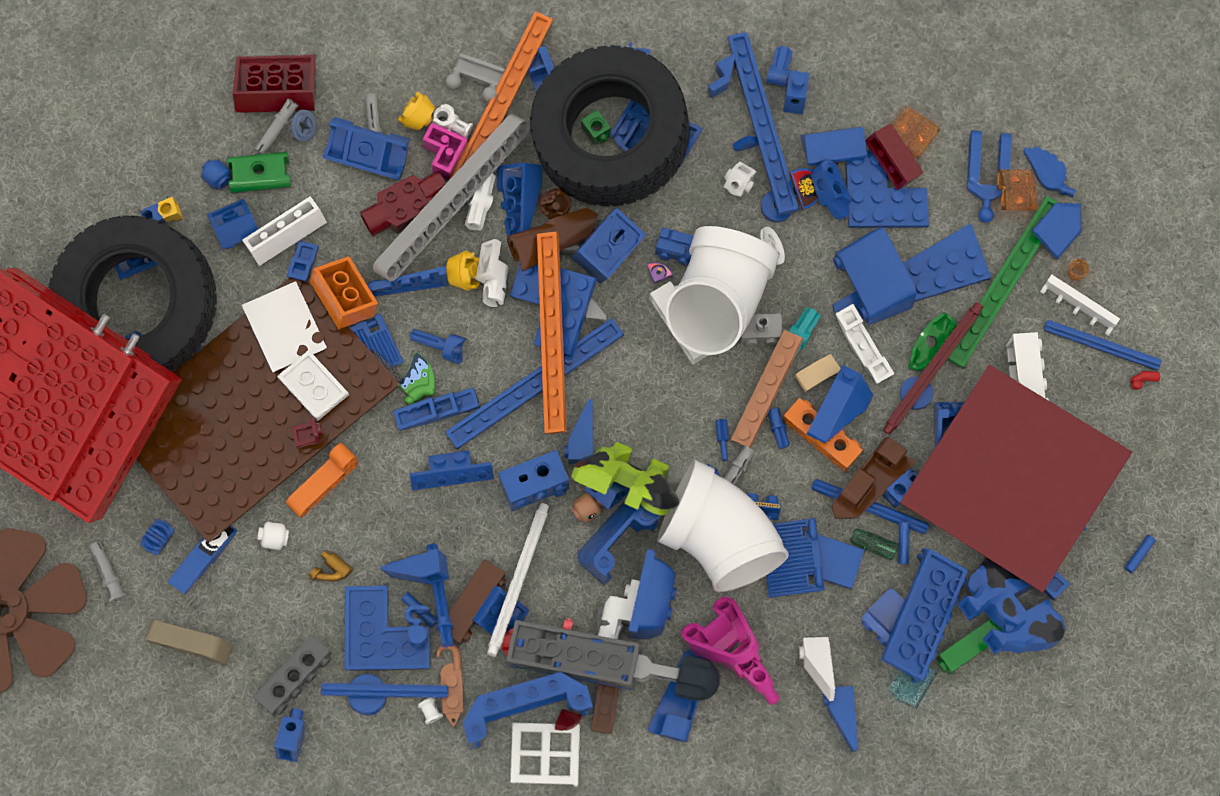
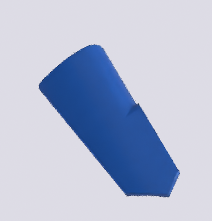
(674, 713)

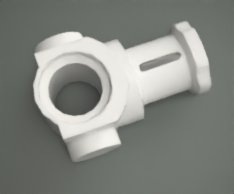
(452, 123)

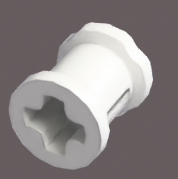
(430, 710)

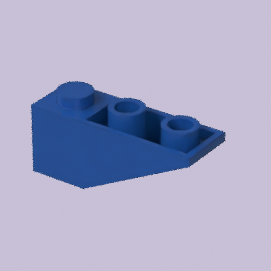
(421, 568)

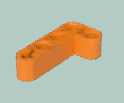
(323, 480)

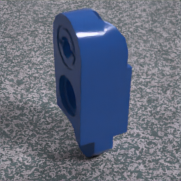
(831, 189)

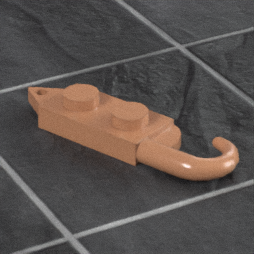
(452, 677)

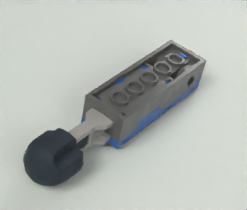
(602, 660)

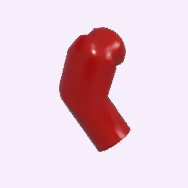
(1144, 376)

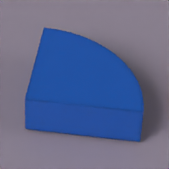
(745, 143)

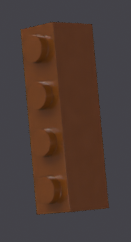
(473, 598)

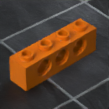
(843, 458)

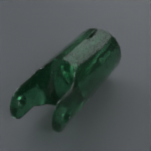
(874, 543)

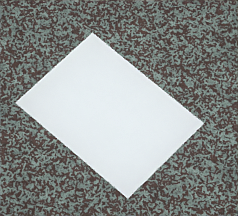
(280, 325)

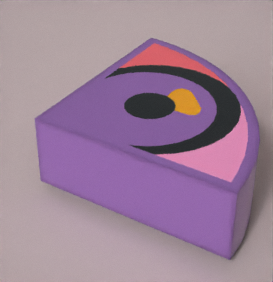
(659, 272)

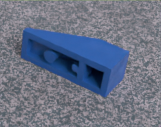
(581, 439)
(843, 714)

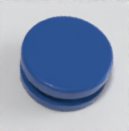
(367, 705)

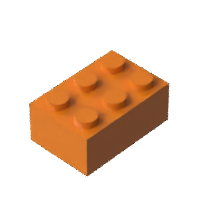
(343, 292)

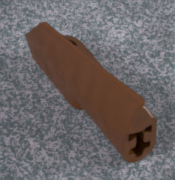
(571, 229)
(873, 479)

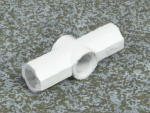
(479, 204)

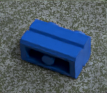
(674, 245)

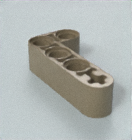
(189, 641)

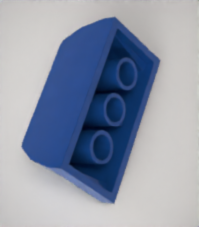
(652, 599)

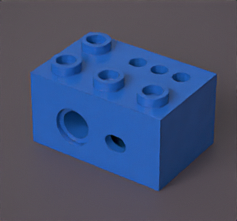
(608, 245)
(525, 486)

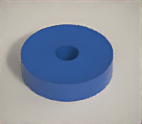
(769, 211)
(923, 400)

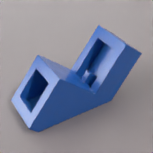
(724, 70)

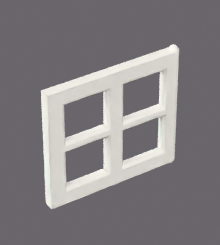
(545, 753)

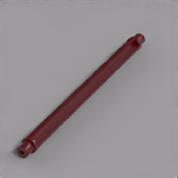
(932, 368)

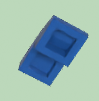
(303, 261)

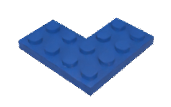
(879, 206)
(575, 298)
(370, 640)

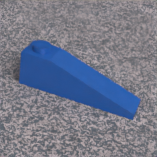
(520, 190)
(844, 402)

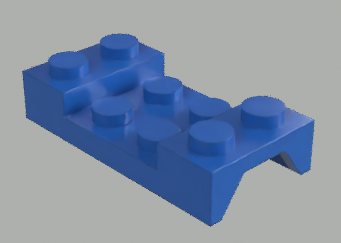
(366, 149)

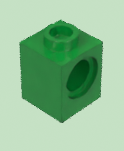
(592, 120)

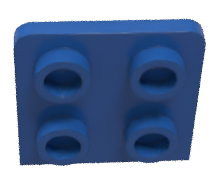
(883, 615)

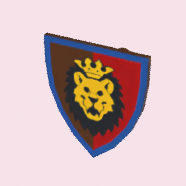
(804, 187)

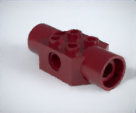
(401, 203)

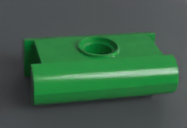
(246, 166)

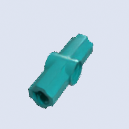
(805, 325)

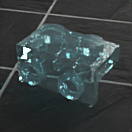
(910, 692)

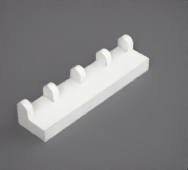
(1081, 302)

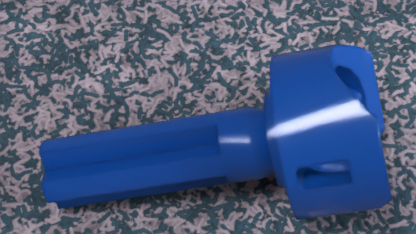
(451, 347)

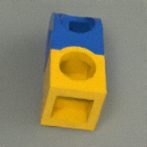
(163, 211)

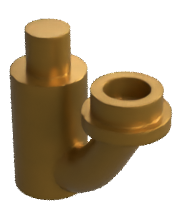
(337, 564)

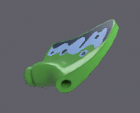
(418, 380)

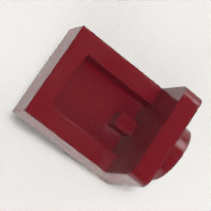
(307, 433)

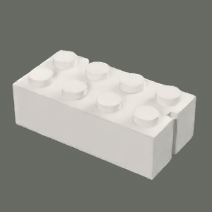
(1025, 351)

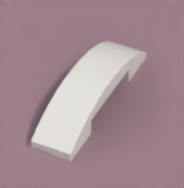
(862, 344)

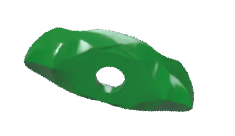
(940, 329)

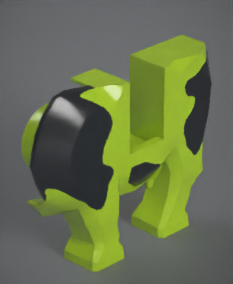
(646, 487)

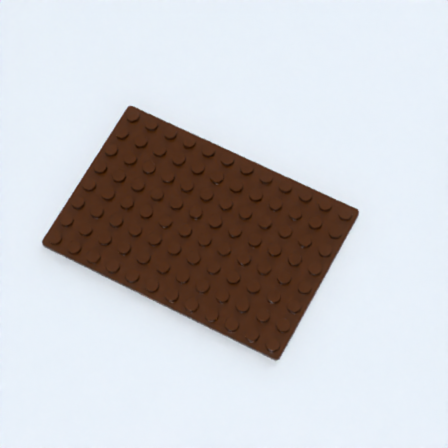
(231, 419)

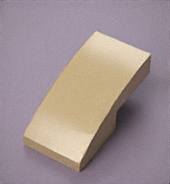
(817, 373)

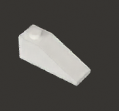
(818, 663)

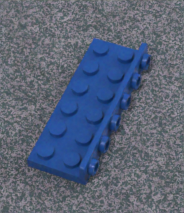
(924, 615)

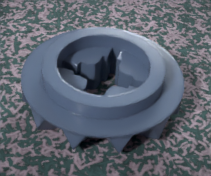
(308, 121)

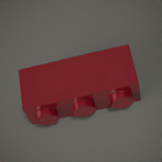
(894, 156)

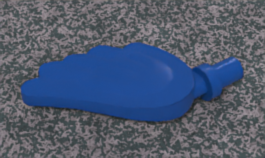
(1048, 170)

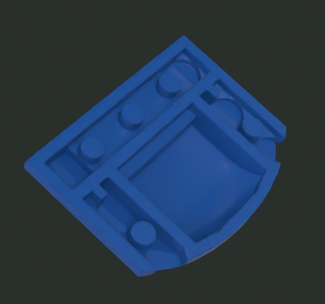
(634, 124)

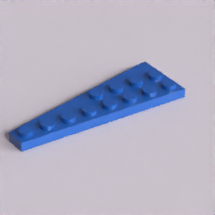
(940, 268)

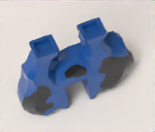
(1021, 630)

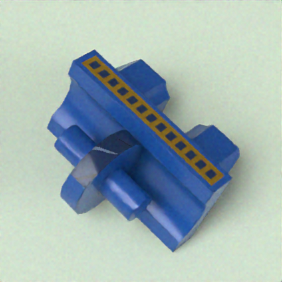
(770, 507)

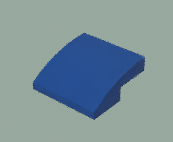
(491, 608)

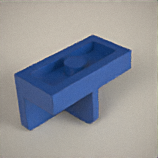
(540, 67)

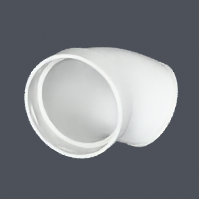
(719, 289)
(722, 530)

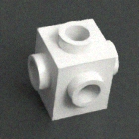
(739, 179)

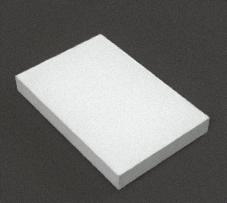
(313, 385)

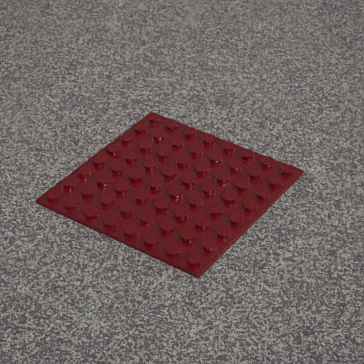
(1016, 478)

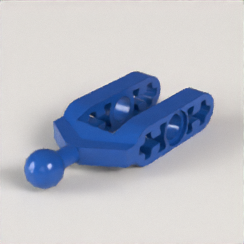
(986, 192)

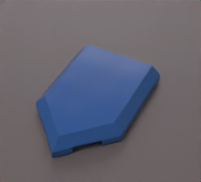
(1059, 227)

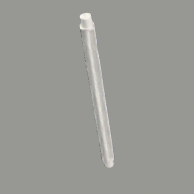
(518, 579)

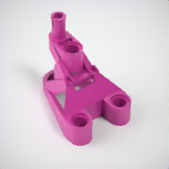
(721, 636)

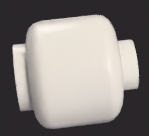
(273, 535)

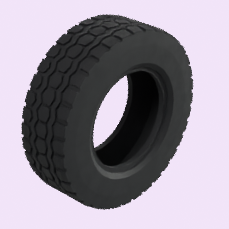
(601, 75)
(187, 270)

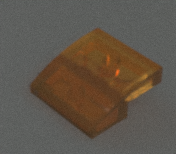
(915, 130)
(1017, 189)

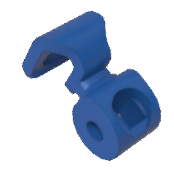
(416, 633)

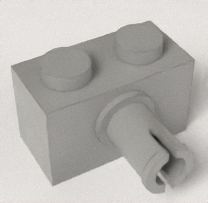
(763, 329)

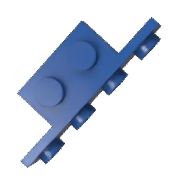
(451, 470)

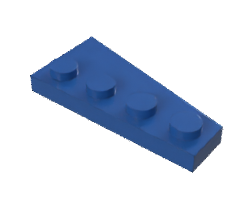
(412, 282)

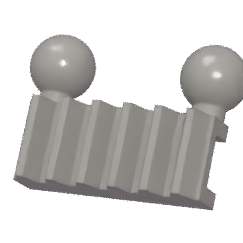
(477, 71)

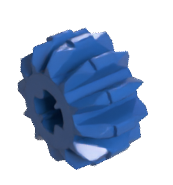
(157, 536)

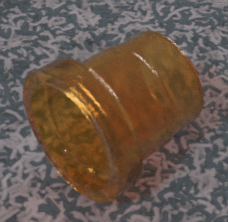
(1080, 264)

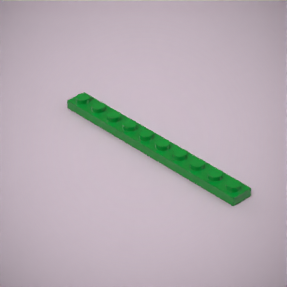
(1001, 287)

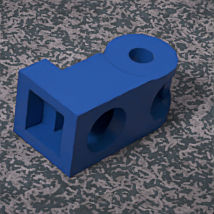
(899, 488)

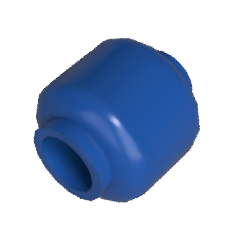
(216, 174)

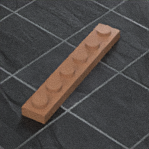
(767, 389)

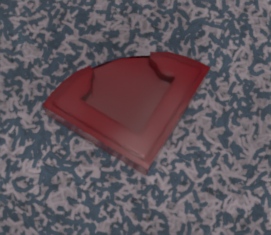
(567, 720)

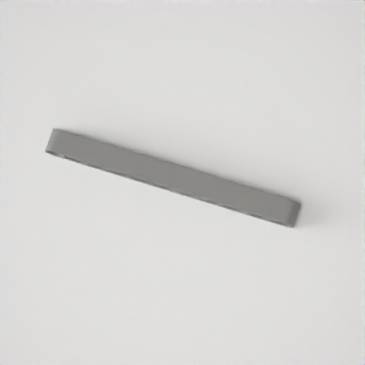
(451, 197)

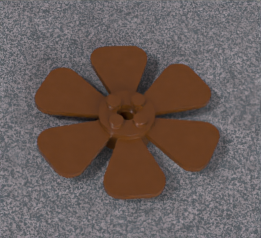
(56, 593)

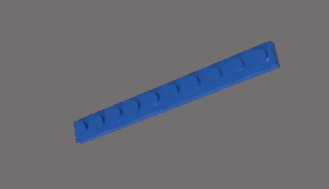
(763, 124)
(530, 386)

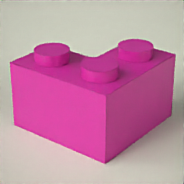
(448, 148)

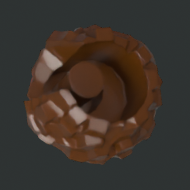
(555, 203)

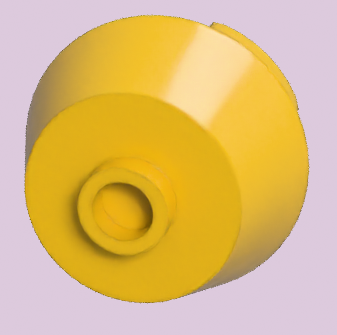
(417, 112)
(462, 270)

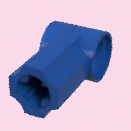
(779, 70)

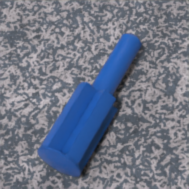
(722, 437)

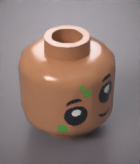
(586, 508)

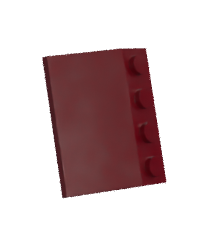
(268, 82)

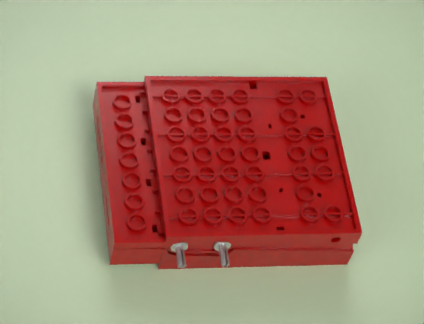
(72, 397)

